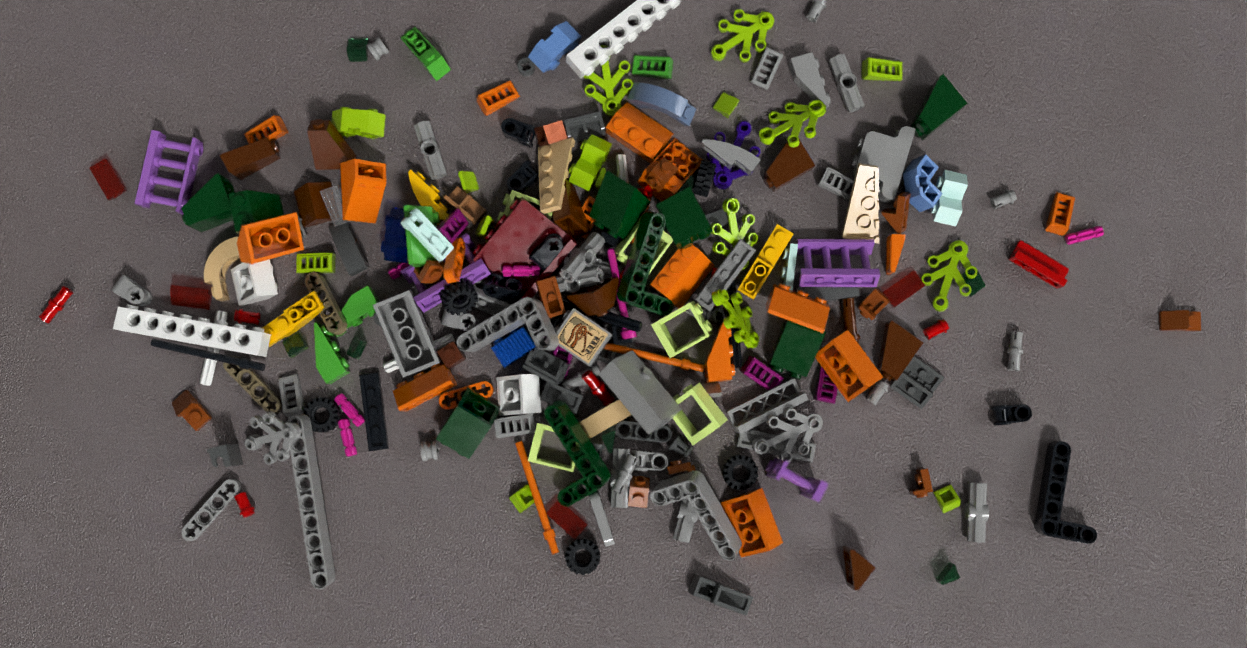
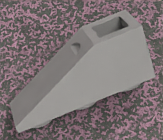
(807, 77)

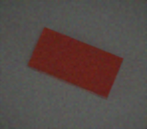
(108, 179)
(903, 288)
(567, 519)

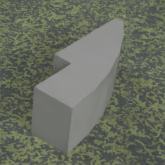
(730, 154)

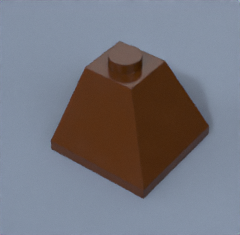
(596, 298)

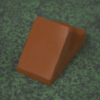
(898, 217)
(550, 296)
(1179, 320)
(191, 410)

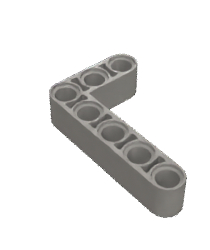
(508, 324)
(705, 504)

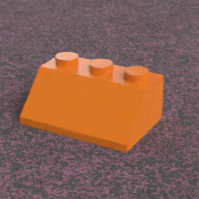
(638, 132)
(269, 238)
(682, 275)
(798, 307)
(848, 366)
(423, 387)
(753, 522)

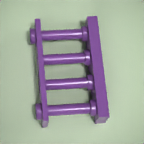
(154, 160)
(837, 277)
(431, 297)
(810, 487)

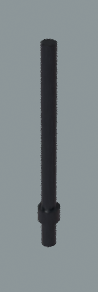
(244, 363)

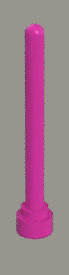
(626, 333)

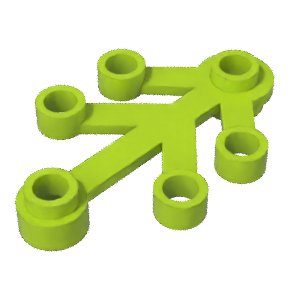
(744, 33)
(608, 85)
(813, 111)
(735, 235)
(950, 272)
(746, 334)

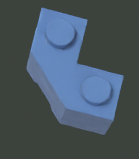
(548, 52)
(917, 182)

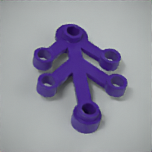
(725, 172)

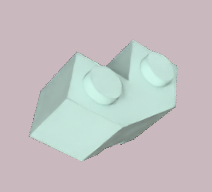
(949, 206)

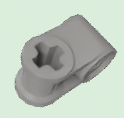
(131, 290)
(459, 321)
(647, 460)

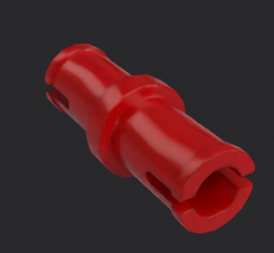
(56, 304)
(597, 388)

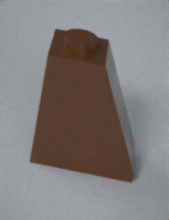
(328, 145)
(250, 158)
(788, 166)
(571, 216)
(896, 351)

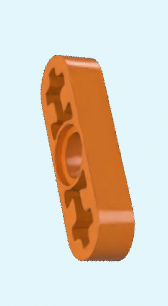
(454, 261)
(450, 394)

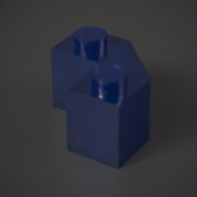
(395, 239)

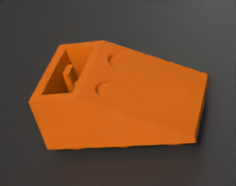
(683, 159)
(362, 189)
(718, 363)

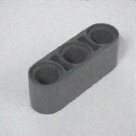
(633, 434)

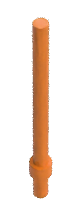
(684, 364)
(548, 533)

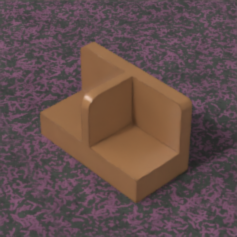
(468, 206)

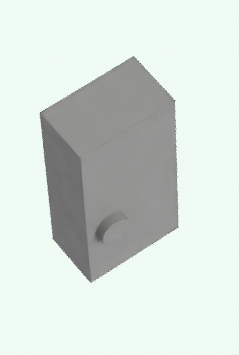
(407, 333)
(640, 391)

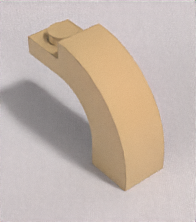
(217, 267)
(604, 419)

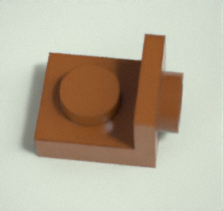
(923, 479)

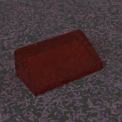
(190, 297)

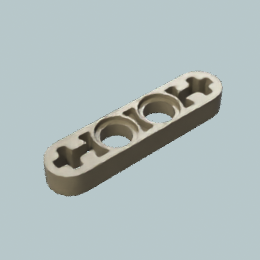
(328, 301)
(250, 387)

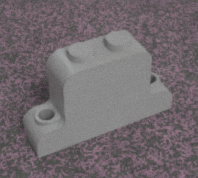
(889, 155)

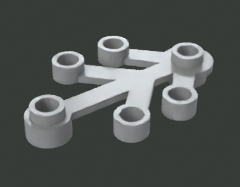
(289, 431)
(791, 433)

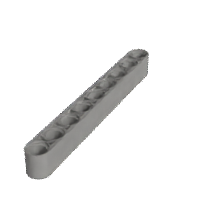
(316, 510)

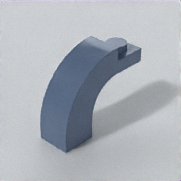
(662, 100)

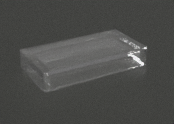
(333, 200)

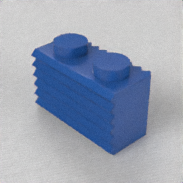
(513, 347)

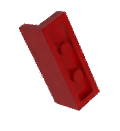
(1039, 264)

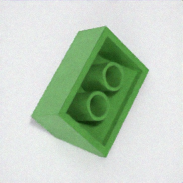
(416, 251)

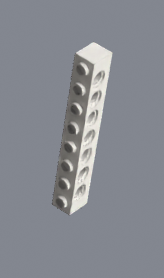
(583, 66)
(127, 318)

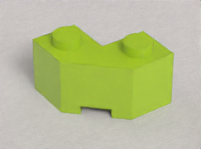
(359, 122)
(588, 166)

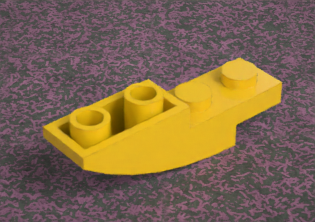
(427, 194)
(765, 261)
(294, 318)

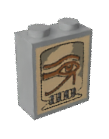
(582, 337)

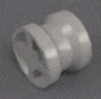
(377, 48)
(429, 450)

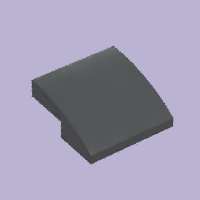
(917, 382)

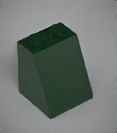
(937, 107)
(210, 205)
(254, 206)
(617, 206)
(685, 218)
(795, 349)
(468, 423)

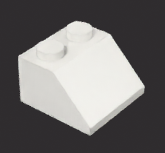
(254, 282)
(518, 394)

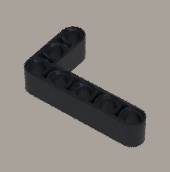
(1056, 498)

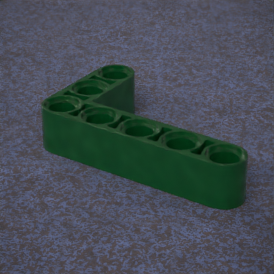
(643, 268)
(577, 454)

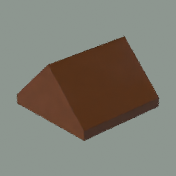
(311, 204)
(856, 568)

